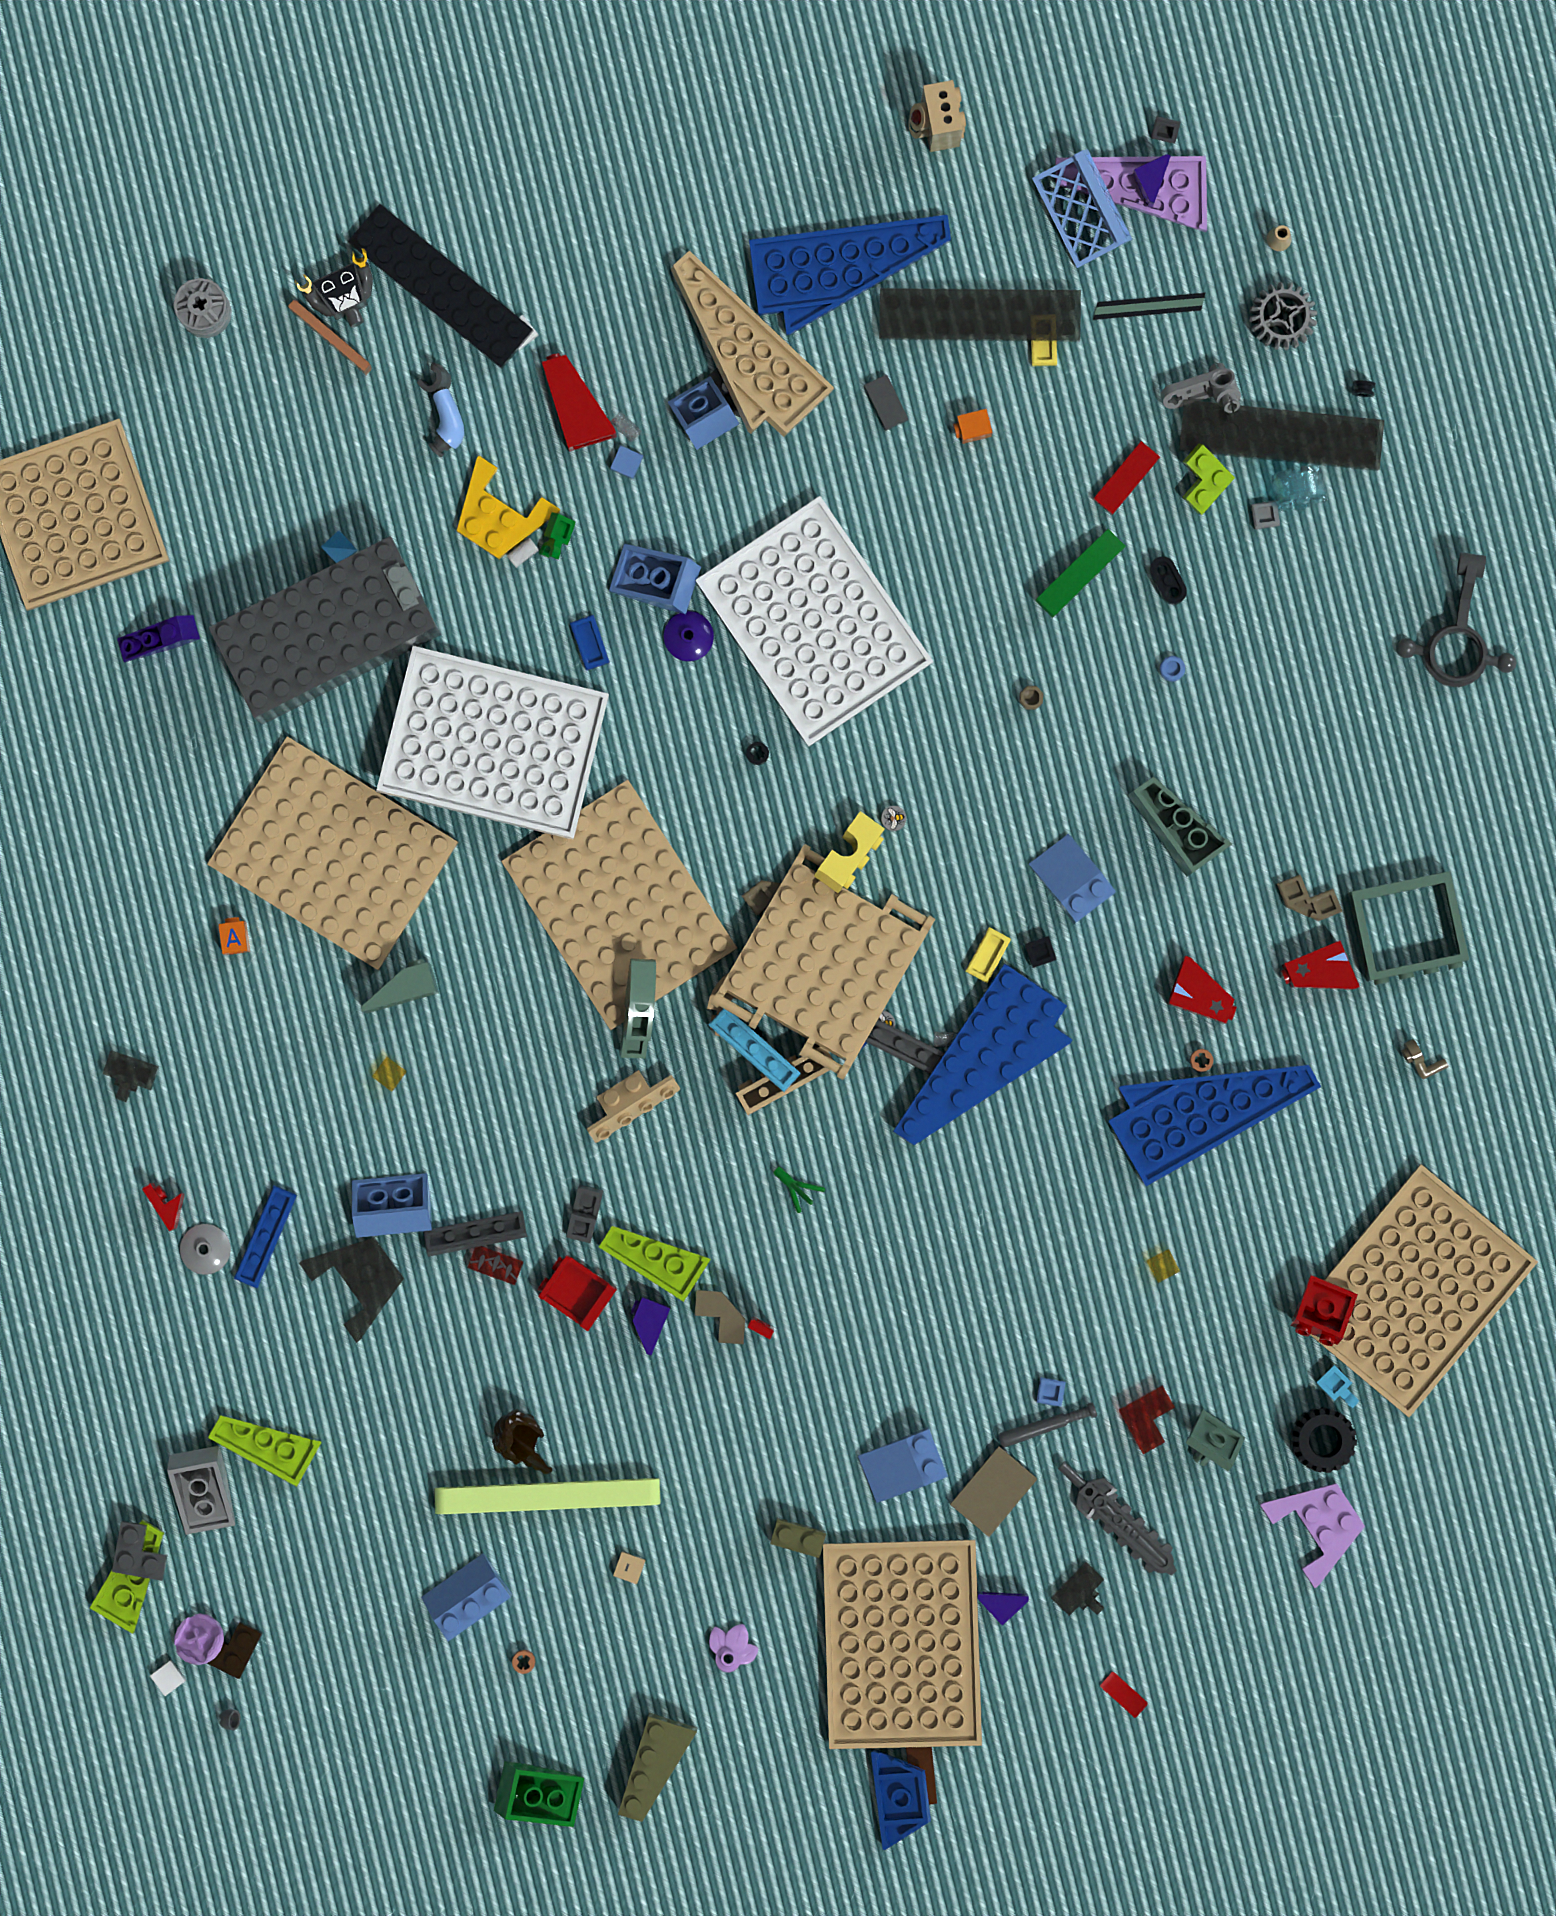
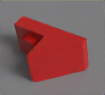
(169, 1211)

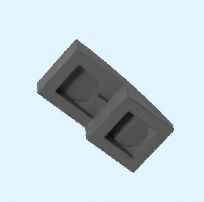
(584, 1214)

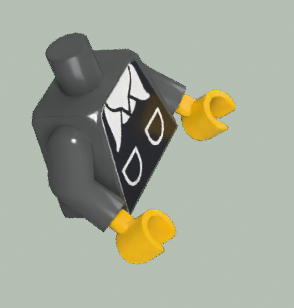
(341, 291)

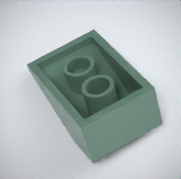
(406, 986)

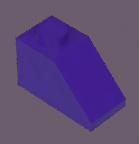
(649, 1321)

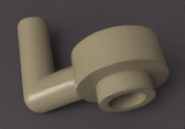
(1413, 1054)

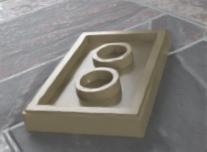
(993, 1491)

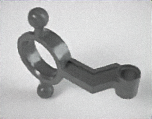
(1470, 567)

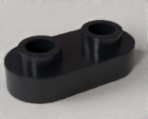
(1167, 581)

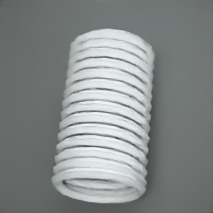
(523, 553)

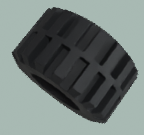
(1343, 1449)

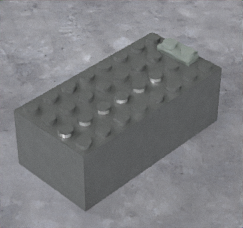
(324, 630)

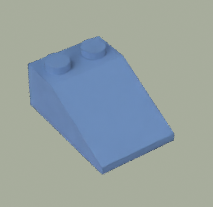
(655, 578)
(1072, 878)
(902, 1465)

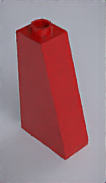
(576, 407)

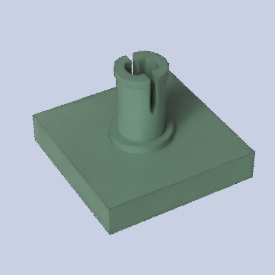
(1214, 1441)

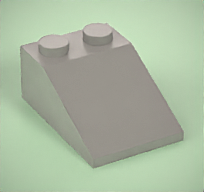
(201, 1489)

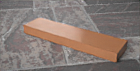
(330, 337)

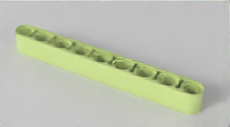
(547, 1496)

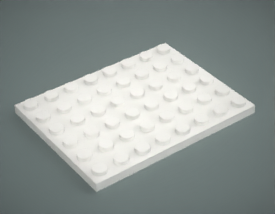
(814, 621)
(492, 742)

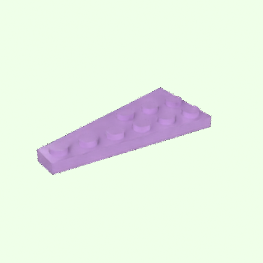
(1180, 196)

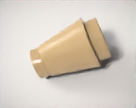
(1276, 242)

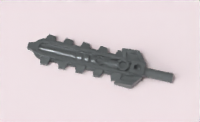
(1098, 1500)

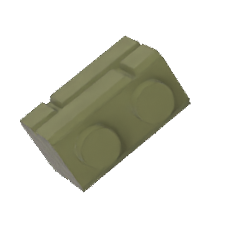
(798, 1537)

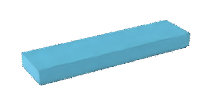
(754, 1049)

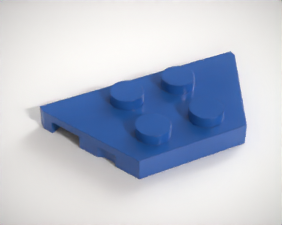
(899, 1797)

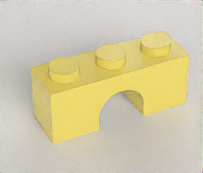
(836, 869)

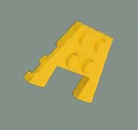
(493, 523)

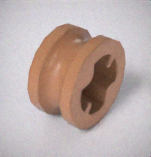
(1207, 1055)
(515, 1661)

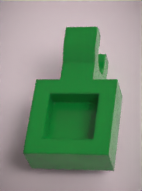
(559, 532)

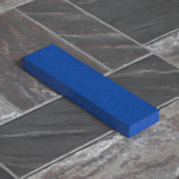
(265, 1236)

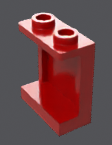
(576, 1291)

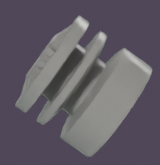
(217, 307)

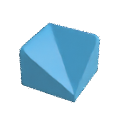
(338, 547)

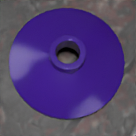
(690, 649)

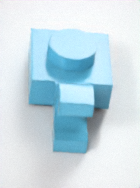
(1336, 1384)

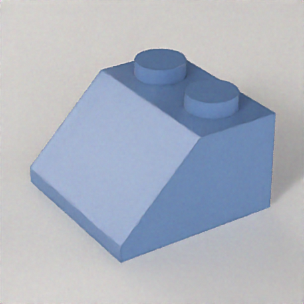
(703, 413)

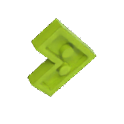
(1211, 481)

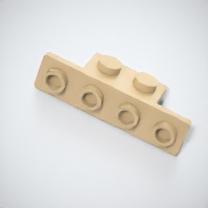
(628, 1101)

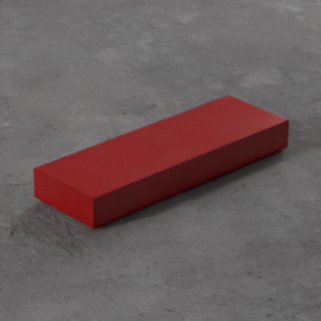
(1126, 478)

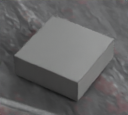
(1265, 515)

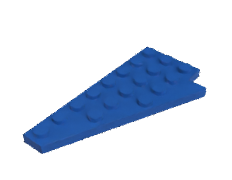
(826, 268)
(996, 1045)

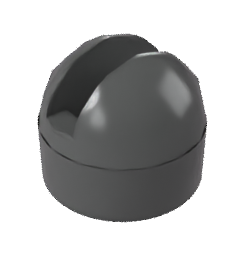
(230, 1719)

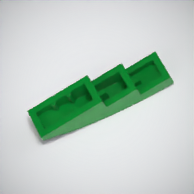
(1080, 573)

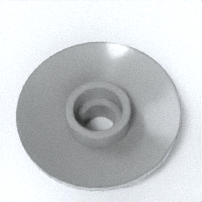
(218, 1247)

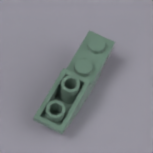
(639, 1008)

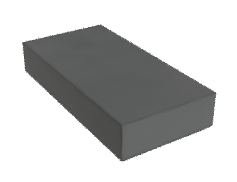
(886, 402)

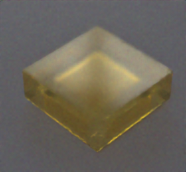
(389, 1074)
(1163, 1265)

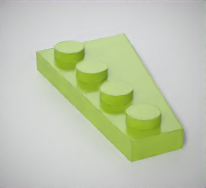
(657, 1261)
(270, 1449)
(124, 1594)

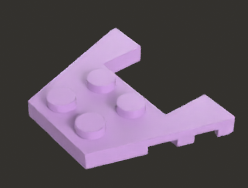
(1327, 1519)

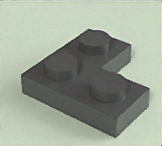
(131, 1557)

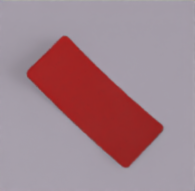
(1124, 1694)

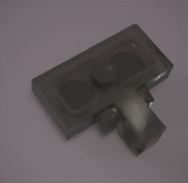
(129, 1074)
(1080, 1591)

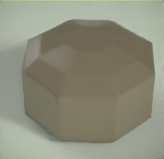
(1031, 698)

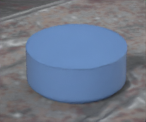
(1172, 668)

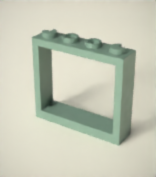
(1407, 971)

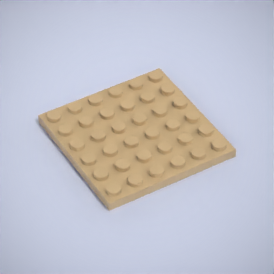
(76, 515)

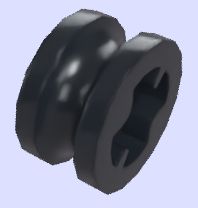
(1363, 388)
(764, 750)

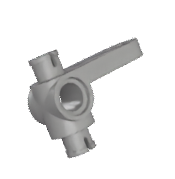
(1216, 383)

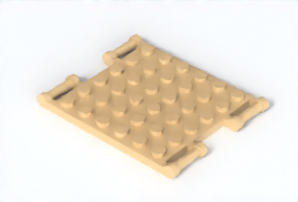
(823, 963)

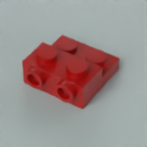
(1324, 1311)

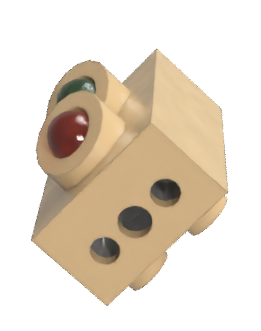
(938, 116)

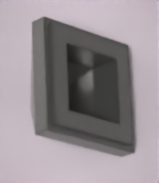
(1165, 129)

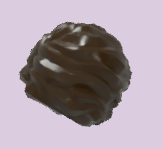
(516, 1440)

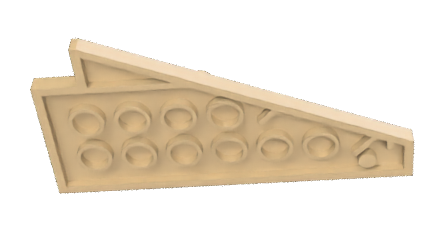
(756, 364)

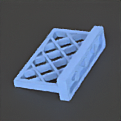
(1103, 204)

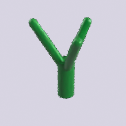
(794, 1185)

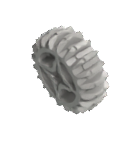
(1287, 326)

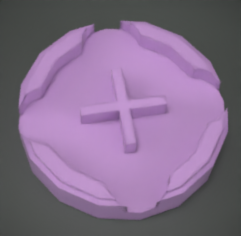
(199, 1639)

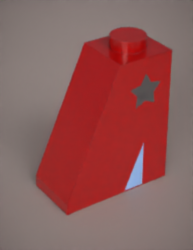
(1321, 970)
(1200, 993)

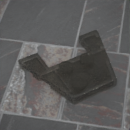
(366, 1272)

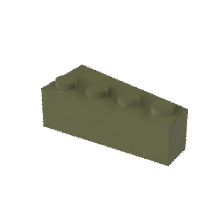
(655, 1760)

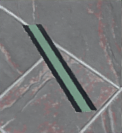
(1149, 306)

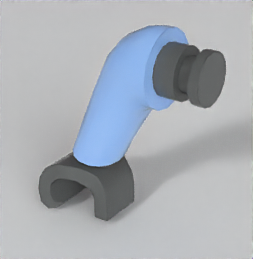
(451, 425)

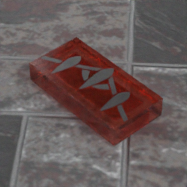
(495, 1264)

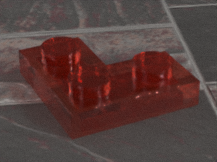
(1140, 1416)

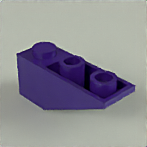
(159, 637)

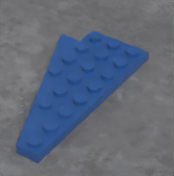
(1190, 1116)

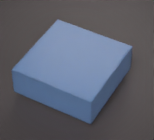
(626, 462)
(1050, 1392)

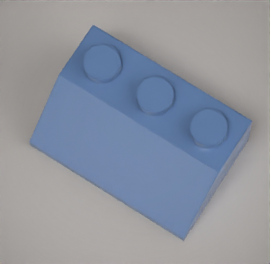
(391, 1205)
(466, 1597)

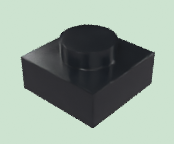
(1040, 952)

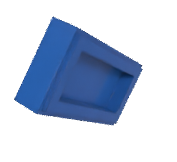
(589, 642)

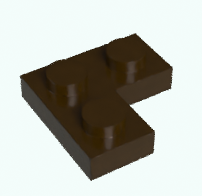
(236, 1655)

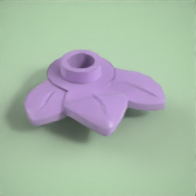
(733, 1644)

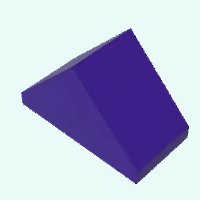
(1149, 178)
(1002, 1605)

